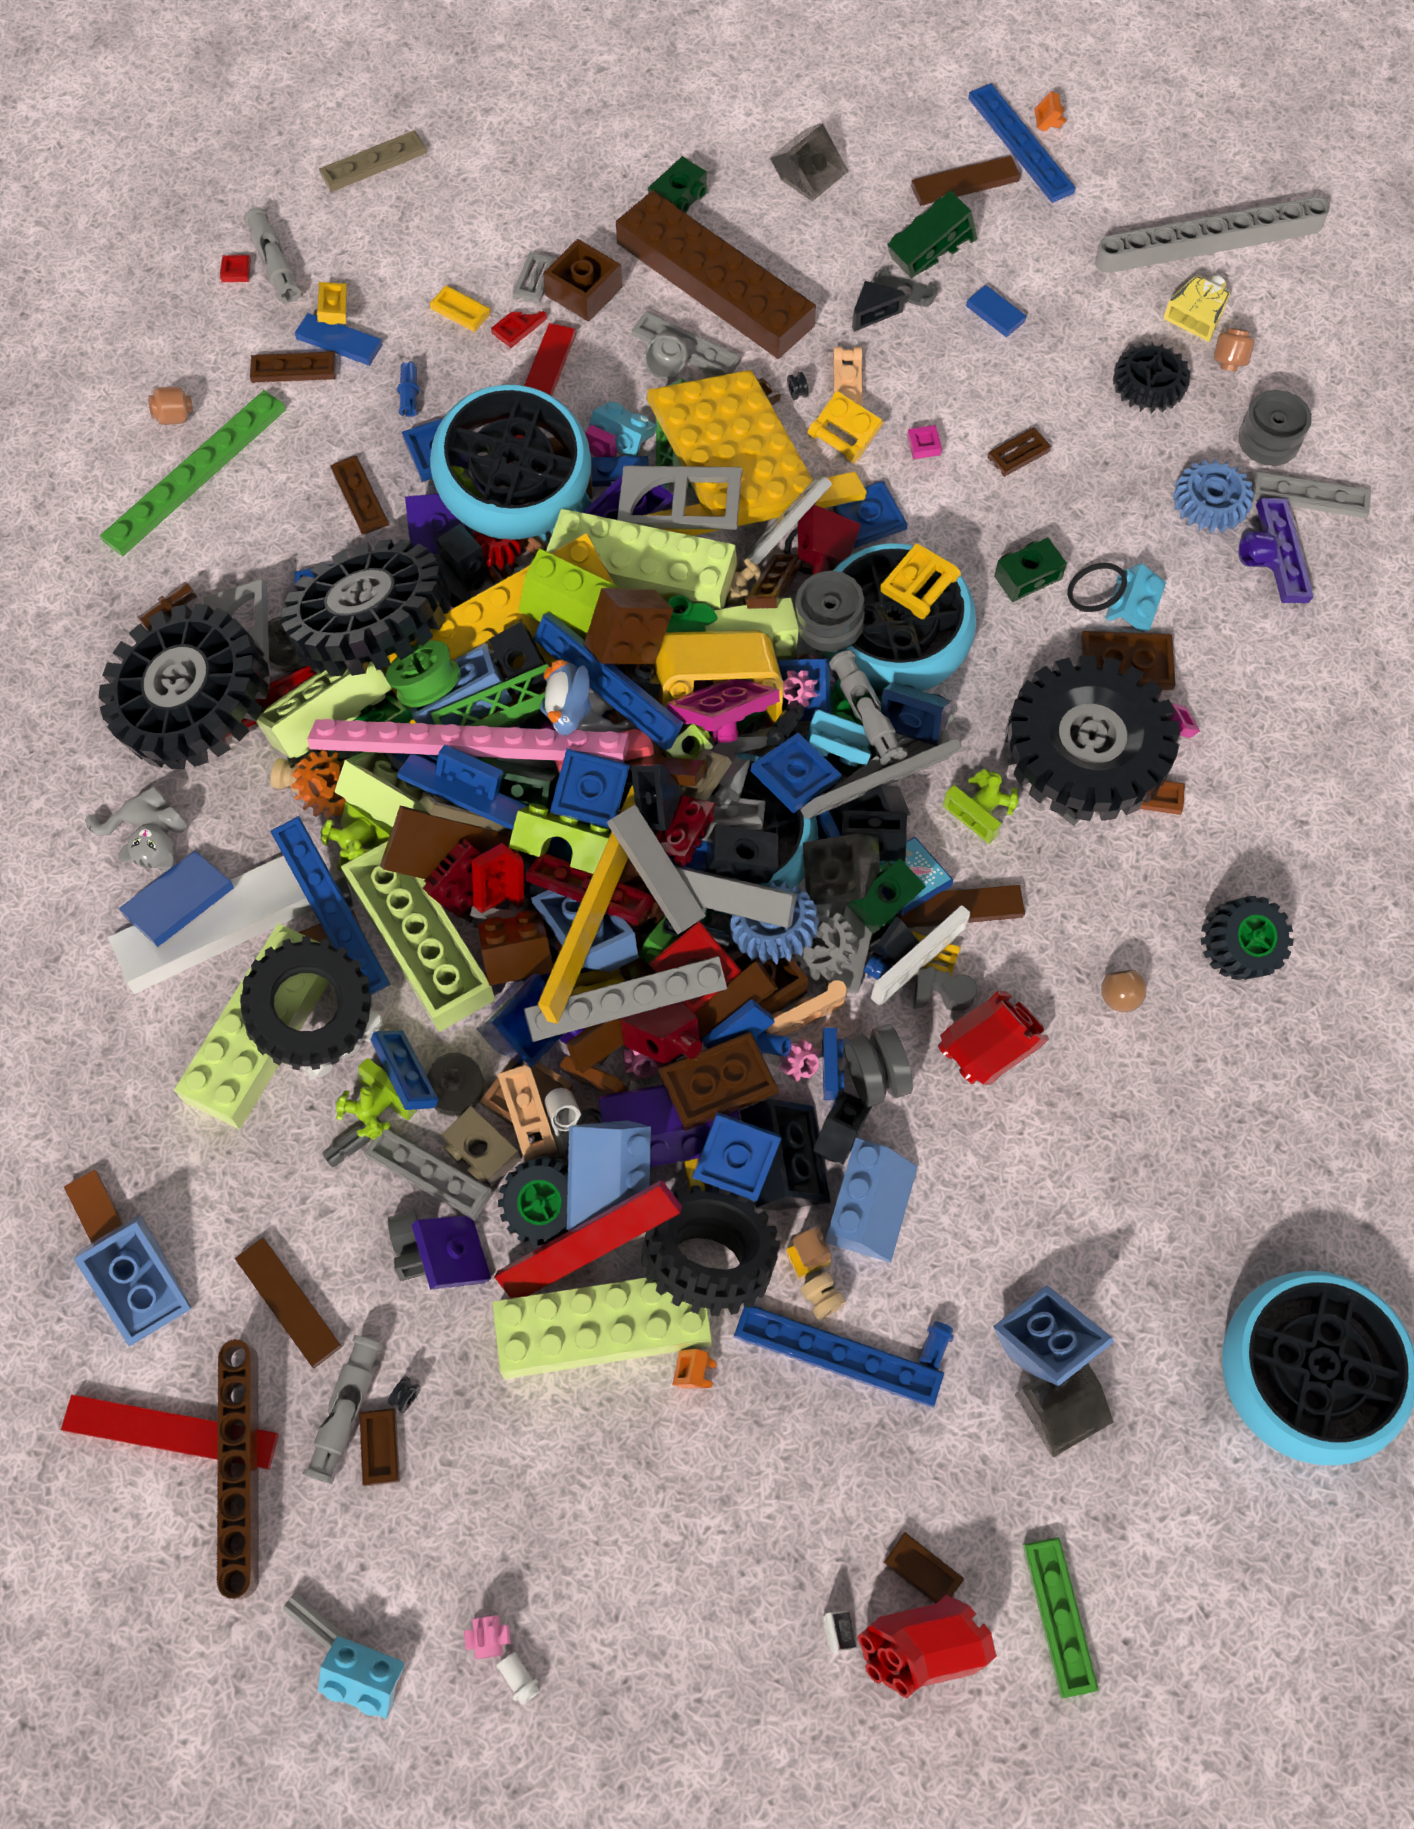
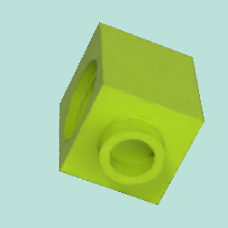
(700, 740)

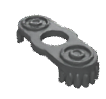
(920, 294)

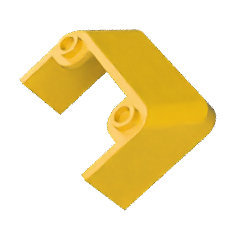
(717, 657)

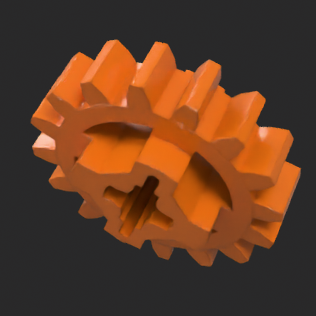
(319, 785)

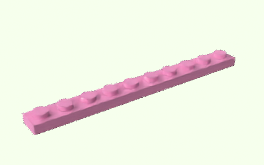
(472, 740)

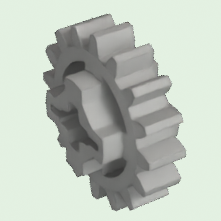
(821, 960)

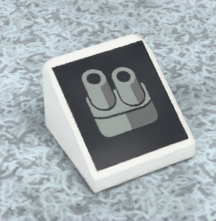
(839, 1631)

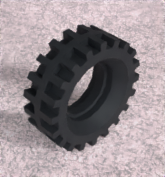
(314, 1046)
(726, 1222)

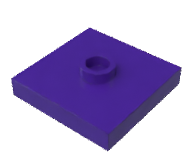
(429, 520)
(451, 1252)

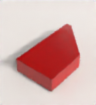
(517, 326)

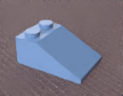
(133, 1280)
(1050, 1337)

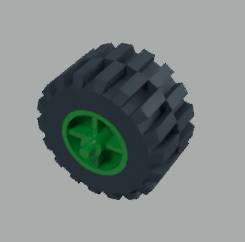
(1247, 938)
(536, 1200)

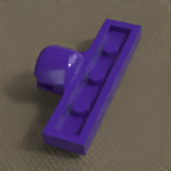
(1278, 550)

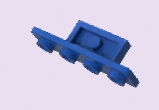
(463, 782)

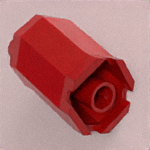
(992, 1039)
(926, 1646)

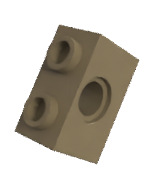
(473, 1130)

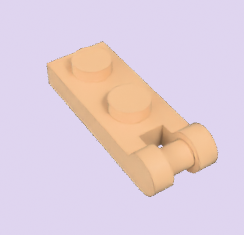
(848, 378)
(809, 1010)
(527, 1112)

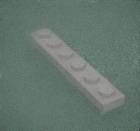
(630, 998)

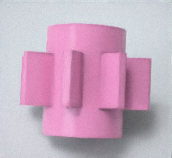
(802, 694)
(800, 1061)
(640, 1064)
(487, 1637)

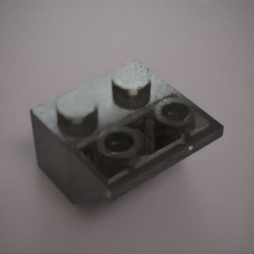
(1067, 1411)

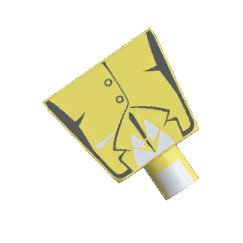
(1199, 306)

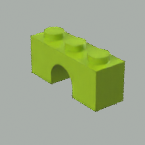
(537, 826)

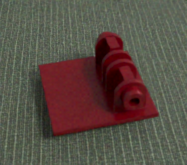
(687, 826)
(455, 887)

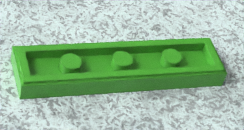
(1060, 1618)

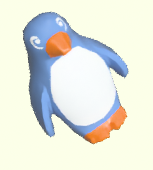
(566, 696)

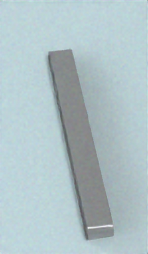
(1211, 234)

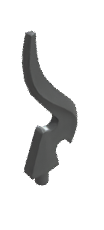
(732, 782)

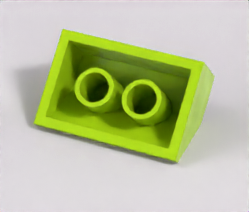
(562, 590)

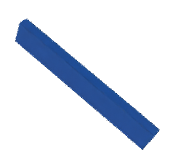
(1021, 143)
(610, 682)
(327, 899)
(839, 1355)

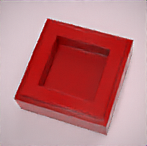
(235, 268)

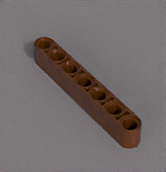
(246, 1484)

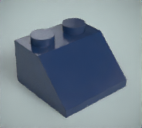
(916, 712)

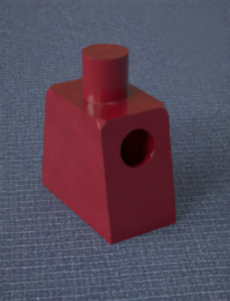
(825, 538)
(663, 1033)

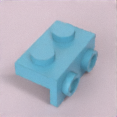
(627, 427)
(1140, 598)
(839, 737)
(360, 1677)

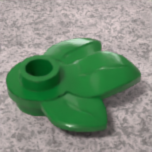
(693, 619)

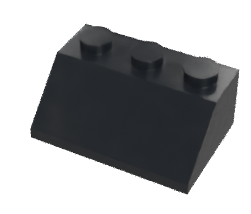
(796, 1171)

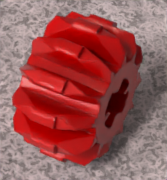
(498, 550)

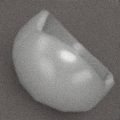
(665, 355)

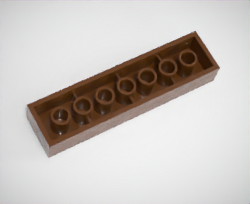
(715, 274)

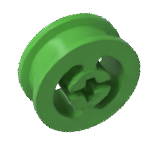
(424, 674)

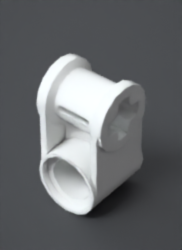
(560, 1120)

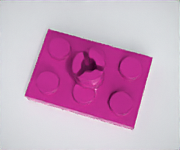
(723, 704)

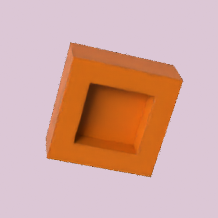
(1049, 112)
(691, 1369)

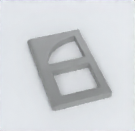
(641, 479)
(233, 598)

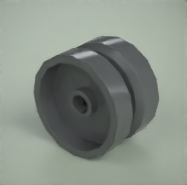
(1274, 427)
(830, 611)
(878, 1065)

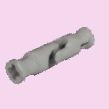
(271, 253)
(875, 724)
(336, 1428)

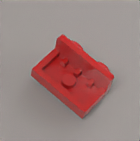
(497, 877)

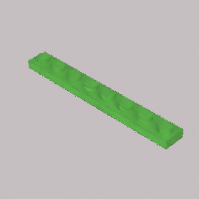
(192, 473)

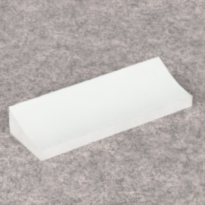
(253, 907)

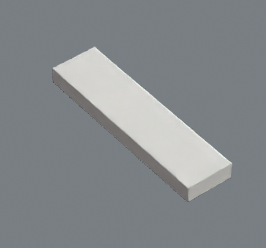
(920, 955)

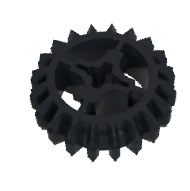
(1168, 381)

